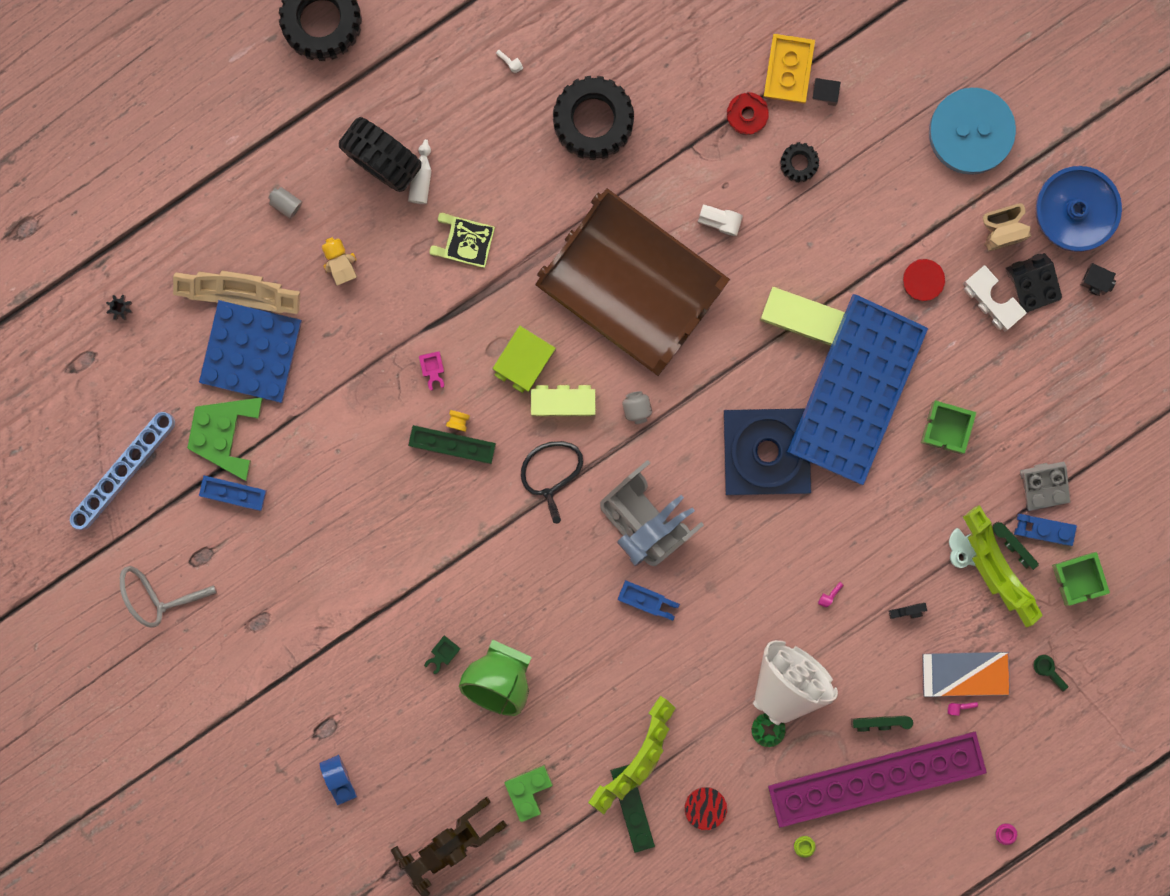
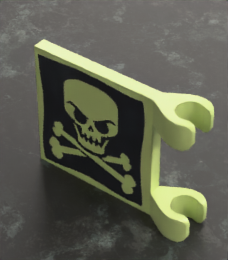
(467, 241)

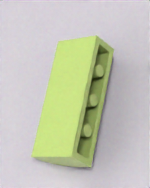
(802, 316)

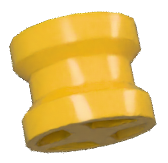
(457, 420)

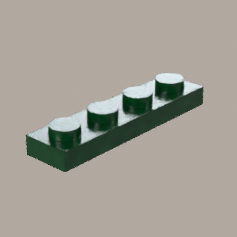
(452, 444)
(635, 816)

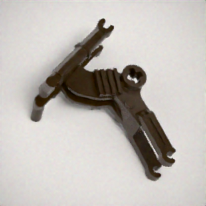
(445, 849)

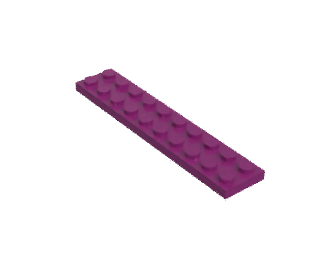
(877, 779)

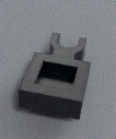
(913, 610)

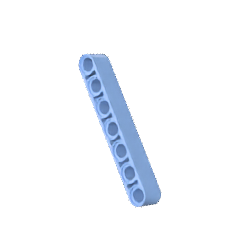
(113, 476)

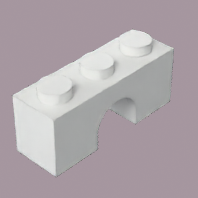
(980, 286)

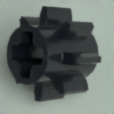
(113, 305)

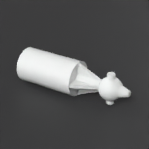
(420, 184)

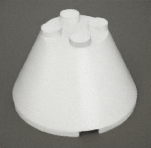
(791, 683)

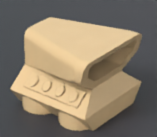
(1005, 227)

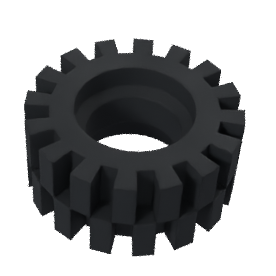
(799, 149)

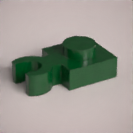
(444, 652)

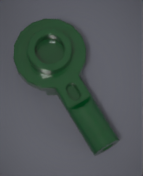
(1045, 666)

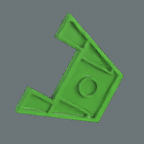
(214, 433)

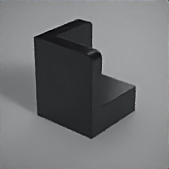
(826, 91)

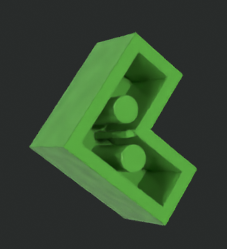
(522, 790)

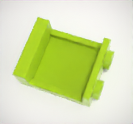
(523, 359)

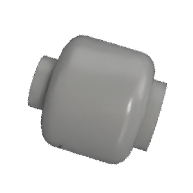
(637, 407)

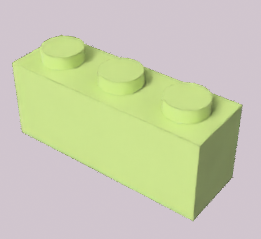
(563, 401)

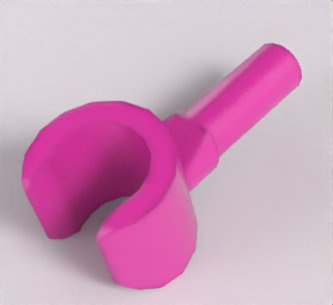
(826, 600)
(954, 708)

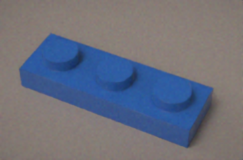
(232, 493)

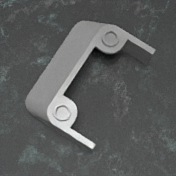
(630, 510)

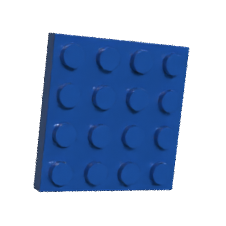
(250, 351)

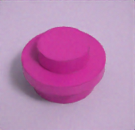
(1006, 834)

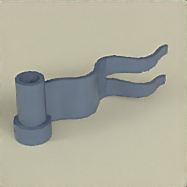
(652, 532)

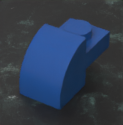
(337, 780)

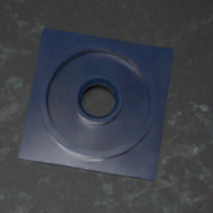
(745, 470)

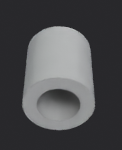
(284, 202)

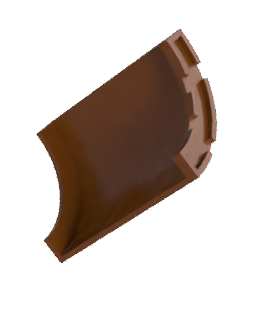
(632, 281)

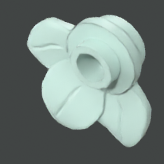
(960, 545)

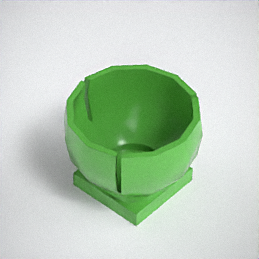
(495, 677)

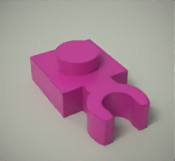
(432, 366)

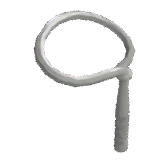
(161, 607)

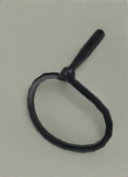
(549, 493)

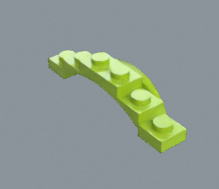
(996, 570)
(642, 764)

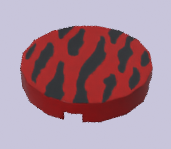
(705, 808)

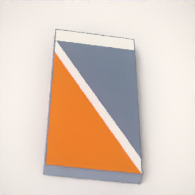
(965, 674)

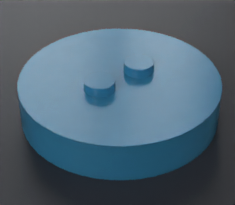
(972, 131)

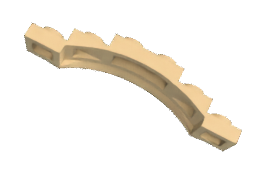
(237, 289)

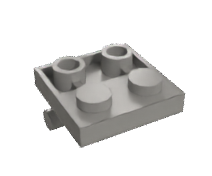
(1046, 485)

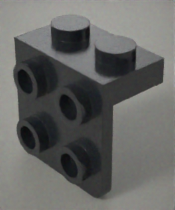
(1035, 282)

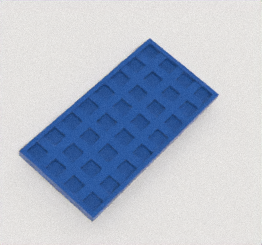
(857, 389)

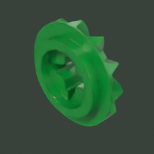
(769, 740)

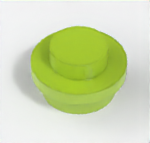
(804, 846)

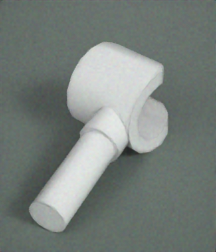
(515, 65)

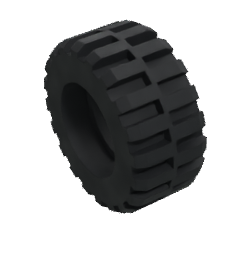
(320, 47)
(602, 90)
(380, 154)

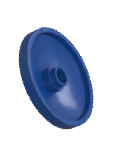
(1078, 208)

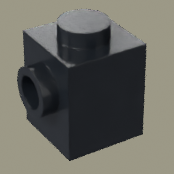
(1098, 280)

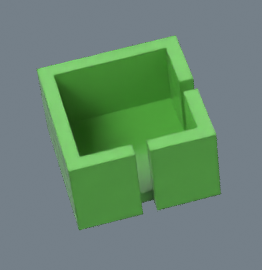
(948, 427)
(1081, 577)

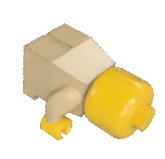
(339, 262)

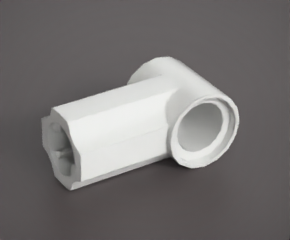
(726, 221)

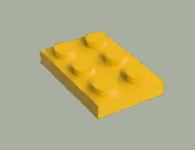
(789, 68)

